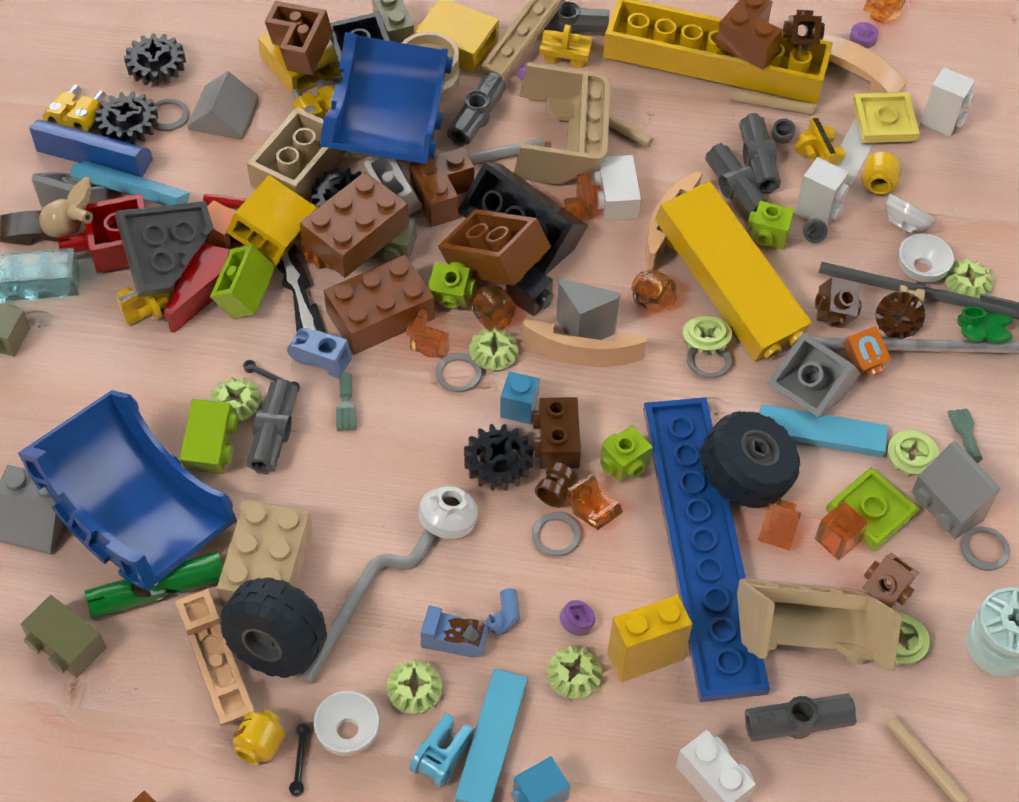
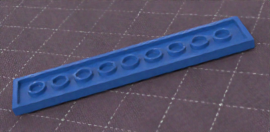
(702, 551)

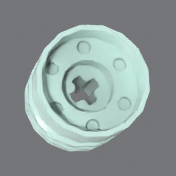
(995, 634)

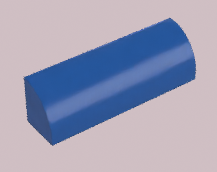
(86, 146)

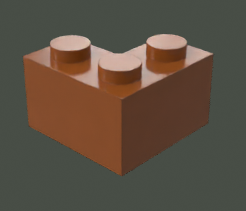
(300, 33)
(748, 33)
(440, 184)

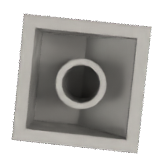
(814, 376)
(955, 490)
(27, 513)

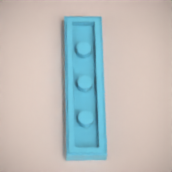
(129, 183)
(830, 431)
(491, 737)

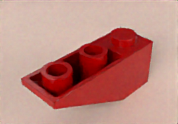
(195, 286)

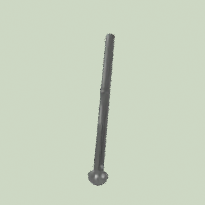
(987, 302)

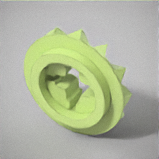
(960, 284)
(707, 326)
(481, 351)
(248, 392)
(903, 442)
(918, 644)
(581, 685)
(402, 696)

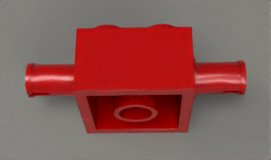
(102, 234)

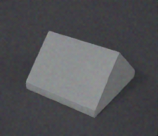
(224, 108)
(58, 185)
(586, 310)

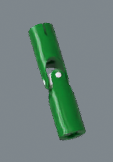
(186, 577)

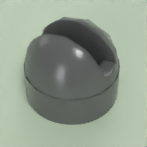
(781, 130)
(818, 234)

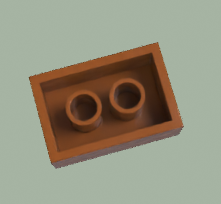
(354, 224)
(496, 245)
(378, 303)

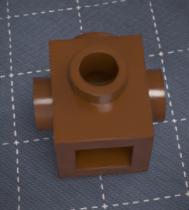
(814, 30)
(838, 302)

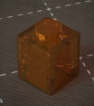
(841, 530)

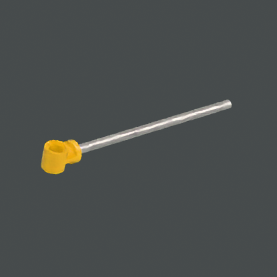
(932, 345)

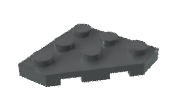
(162, 243)

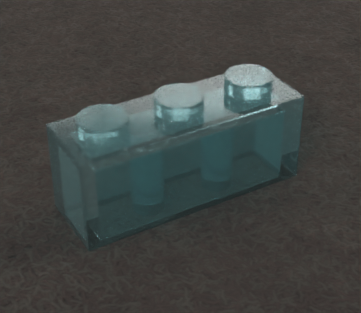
(39, 275)

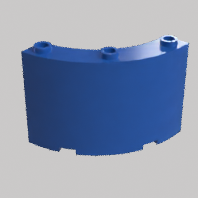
(387, 99)
(125, 491)

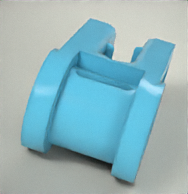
(438, 762)

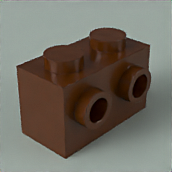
(558, 431)

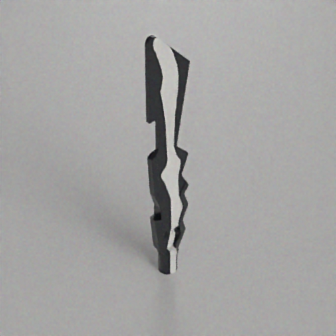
(296, 280)

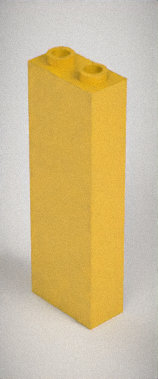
(732, 271)

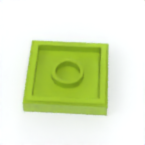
(879, 505)

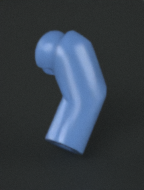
(508, 615)

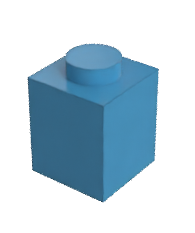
(519, 397)
(541, 784)

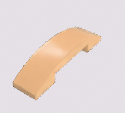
(865, 64)
(656, 238)
(583, 351)
(214, 657)

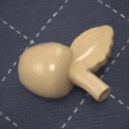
(65, 216)

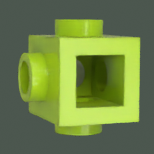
(770, 224)
(452, 284)
(625, 454)

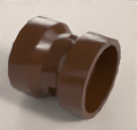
(554, 487)

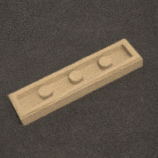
(520, 37)

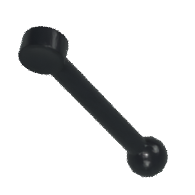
(250, 367)
(296, 787)

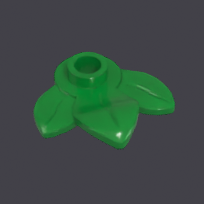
(979, 326)

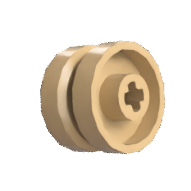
(439, 41)

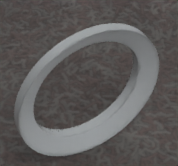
(173, 126)
(454, 357)
(728, 359)
(561, 517)
(980, 564)

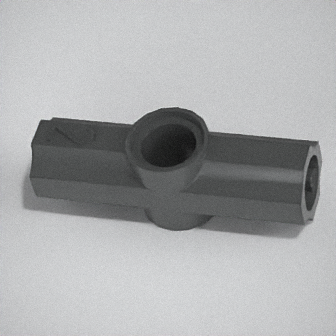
(579, 18)
(476, 109)
(760, 152)
(734, 179)
(272, 426)
(821, 713)

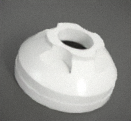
(907, 216)
(927, 250)
(447, 520)
(342, 708)

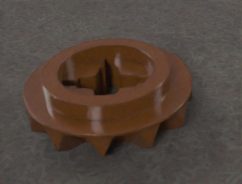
(895, 303)

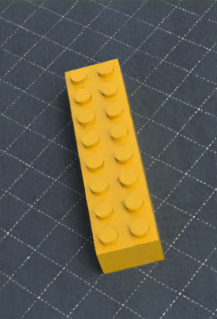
(686, 45)

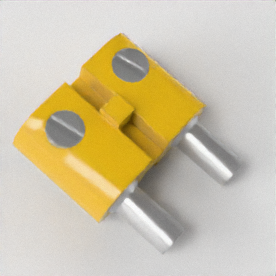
(315, 105)
(72, 112)

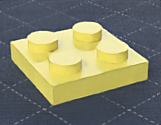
(885, 117)

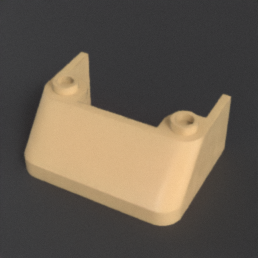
(572, 97)
(817, 618)

